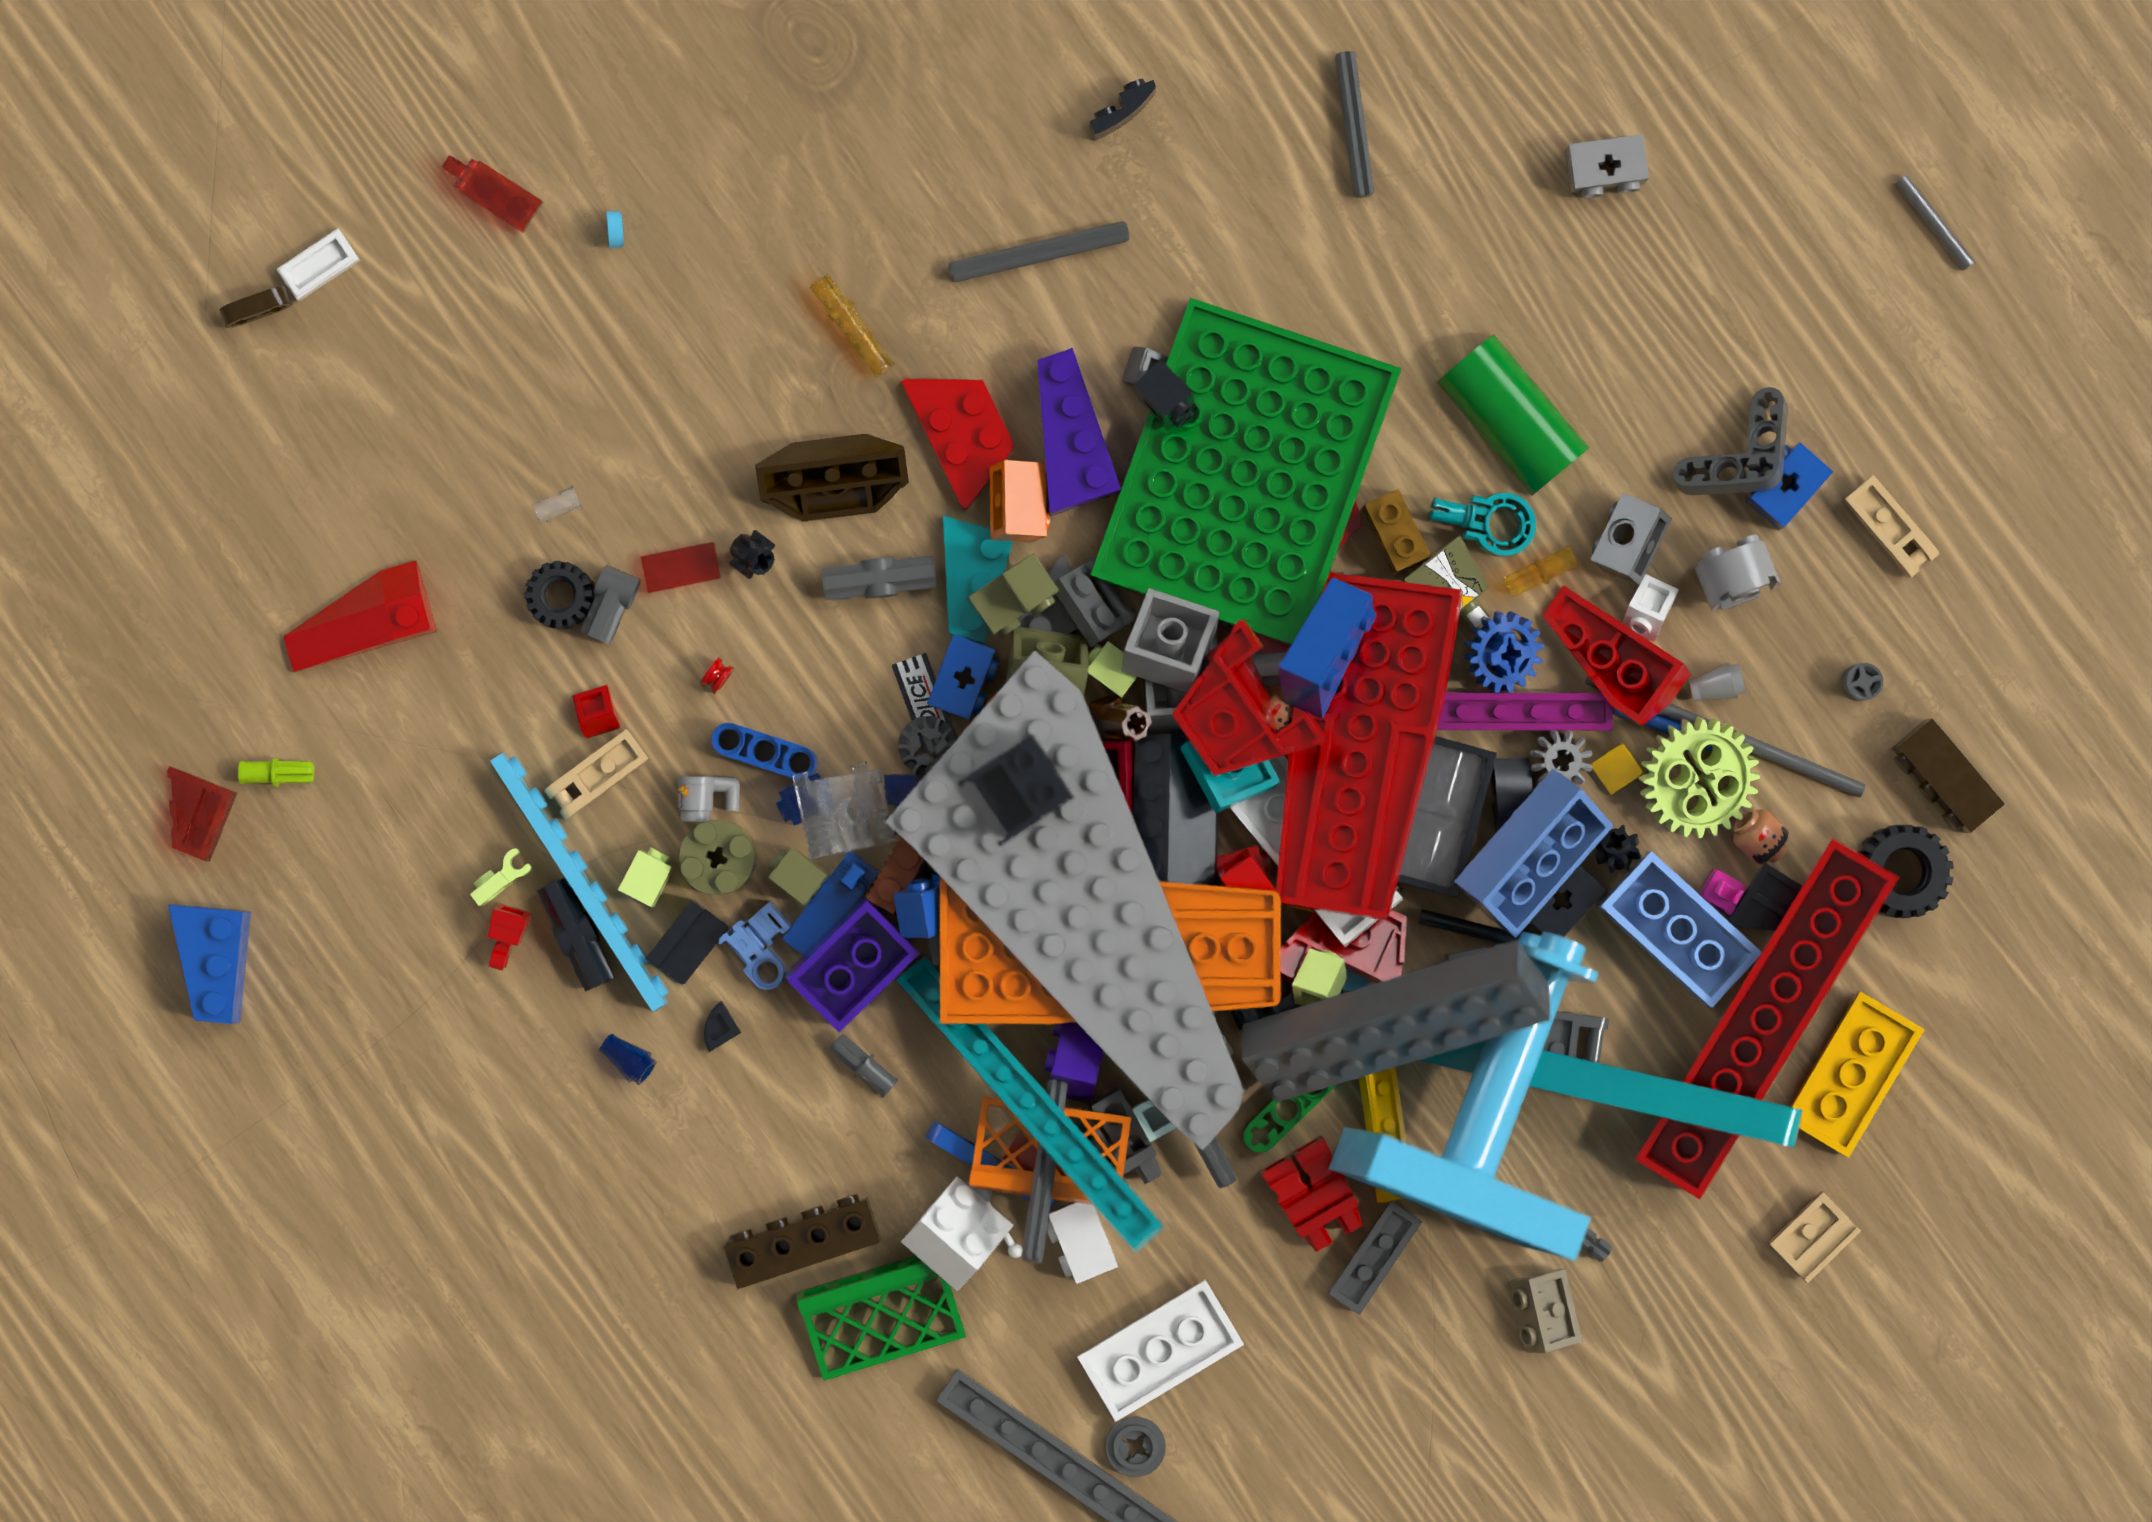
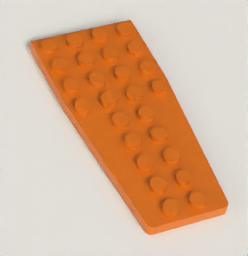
(1226, 930)

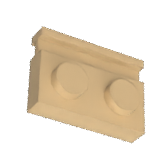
(1814, 1237)

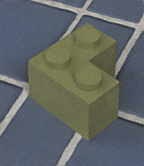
(1012, 594)

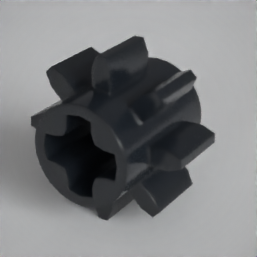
(752, 554)
(1624, 856)

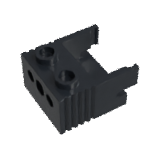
(1020, 786)

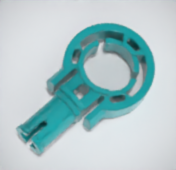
(1464, 517)

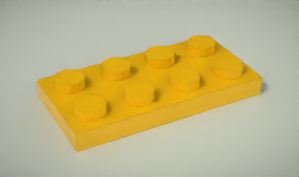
(1854, 1073)

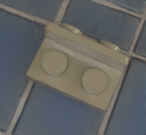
(1545, 1311)

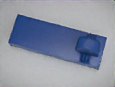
(831, 902)

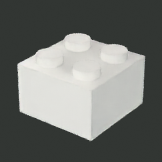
(957, 1233)

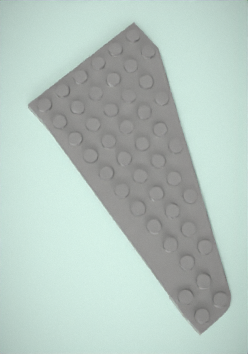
(1078, 898)

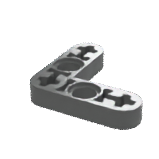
(1755, 458)

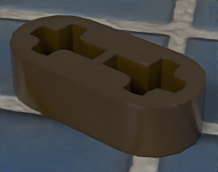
(255, 306)

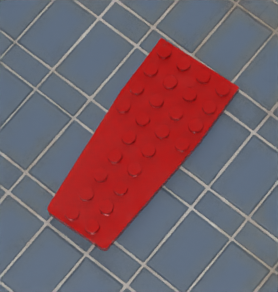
(1359, 791)

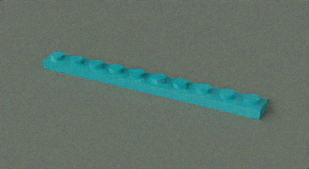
(1037, 1113)

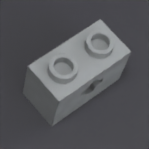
(1623, 152)

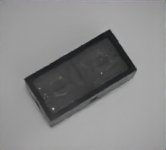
(1446, 816)

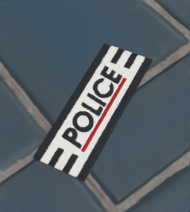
(916, 684)

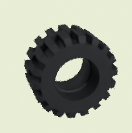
(1933, 862)

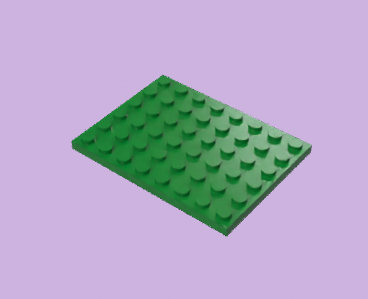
(1258, 482)

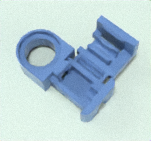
(753, 940)

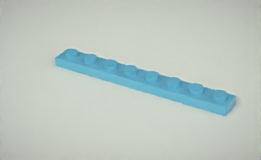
(573, 867)

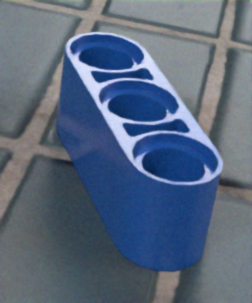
(748, 742)

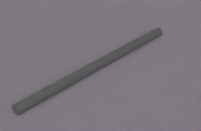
(1774, 754)

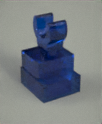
(899, 787)

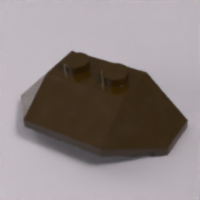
(832, 476)

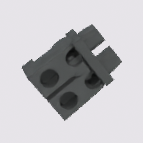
(1139, 1149)

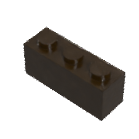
(1946, 777)

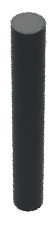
(1465, 927)

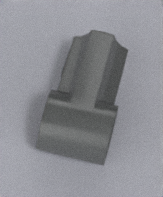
(613, 595)

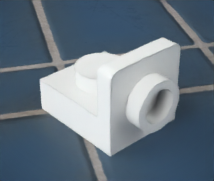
(1650, 607)

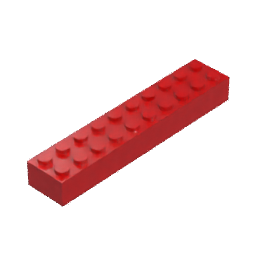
(1773, 1007)

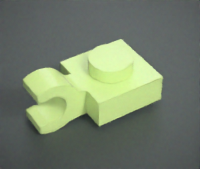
(492, 884)

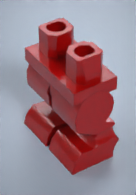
(1314, 1205)

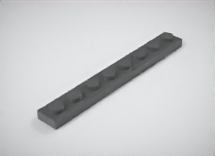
(1046, 1452)

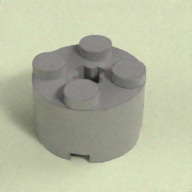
(1737, 574)

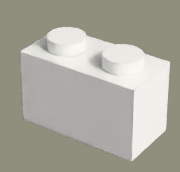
(1082, 1241)

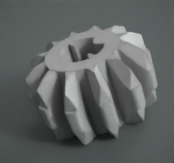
(1569, 749)

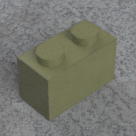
(797, 875)

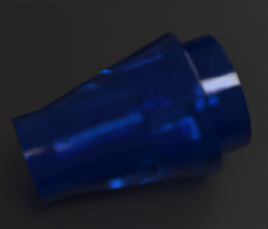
(630, 1060)

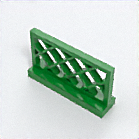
(863, 1287)

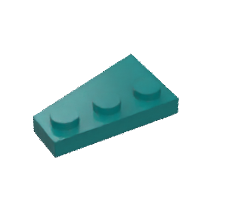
(970, 564)

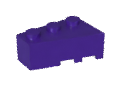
(1075, 1061)

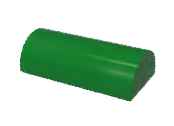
(1512, 414)

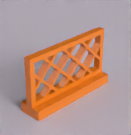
(1020, 1181)

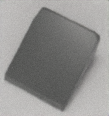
(1140, 362)

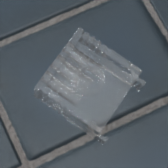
(844, 812)

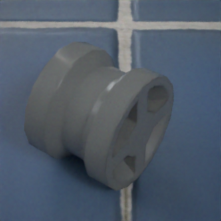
(1869, 680)

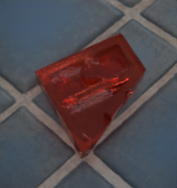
(198, 813)

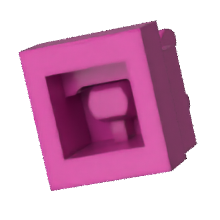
(1722, 891)

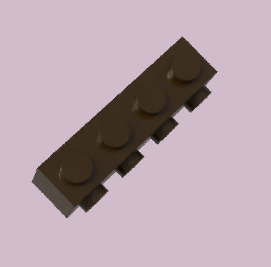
(802, 1242)

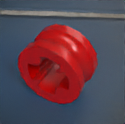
(716, 676)

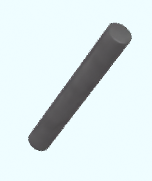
(1935, 222)

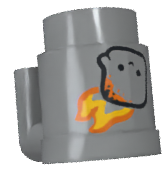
(696, 796)

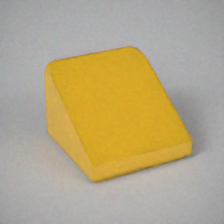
(1616, 768)

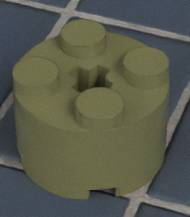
(699, 868)

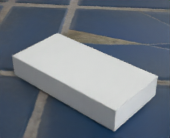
(318, 264)

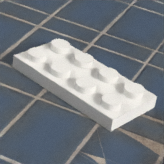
(1160, 1350)

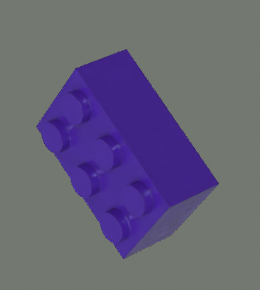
(851, 964)

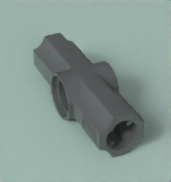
(879, 578)

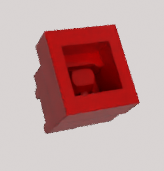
(508, 929)

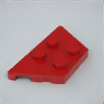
(962, 430)

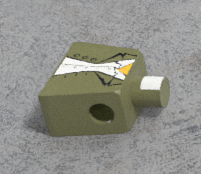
(1455, 569)

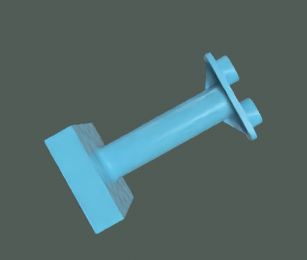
(1464, 1176)

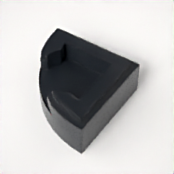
(719, 1027)

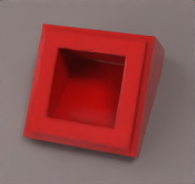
(596, 711)

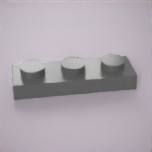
(1375, 1257)

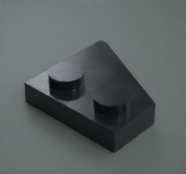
(1765, 900)

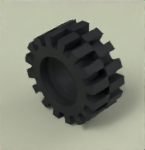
(537, 589)

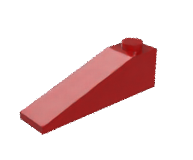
(371, 616)
(1620, 662)

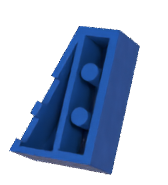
(1325, 647)
(213, 959)

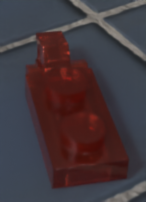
(494, 192)

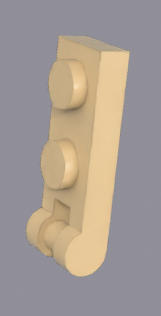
(1890, 525)
(598, 773)

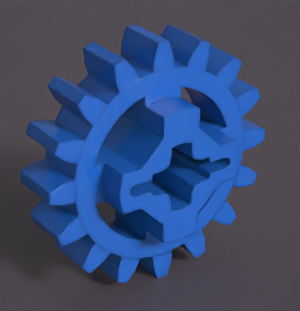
(1499, 647)

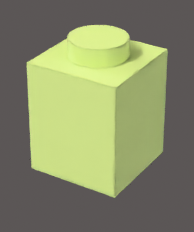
(1106, 668)
(647, 876)
(1319, 977)

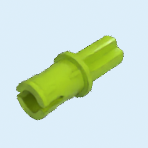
(276, 772)

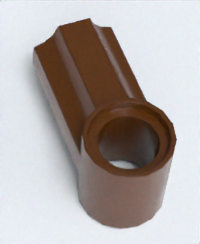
(1118, 720)

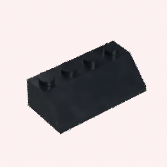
(1173, 812)

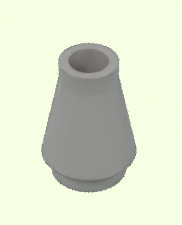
(1719, 683)

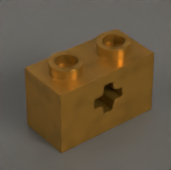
(1396, 531)

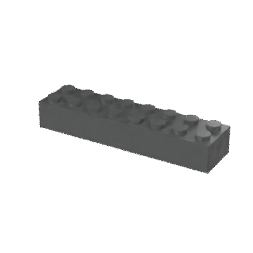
(1396, 1021)

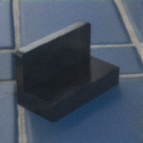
(687, 942)

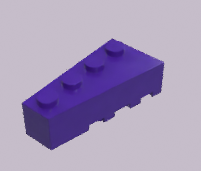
(1073, 442)

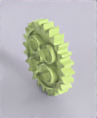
(1727, 758)

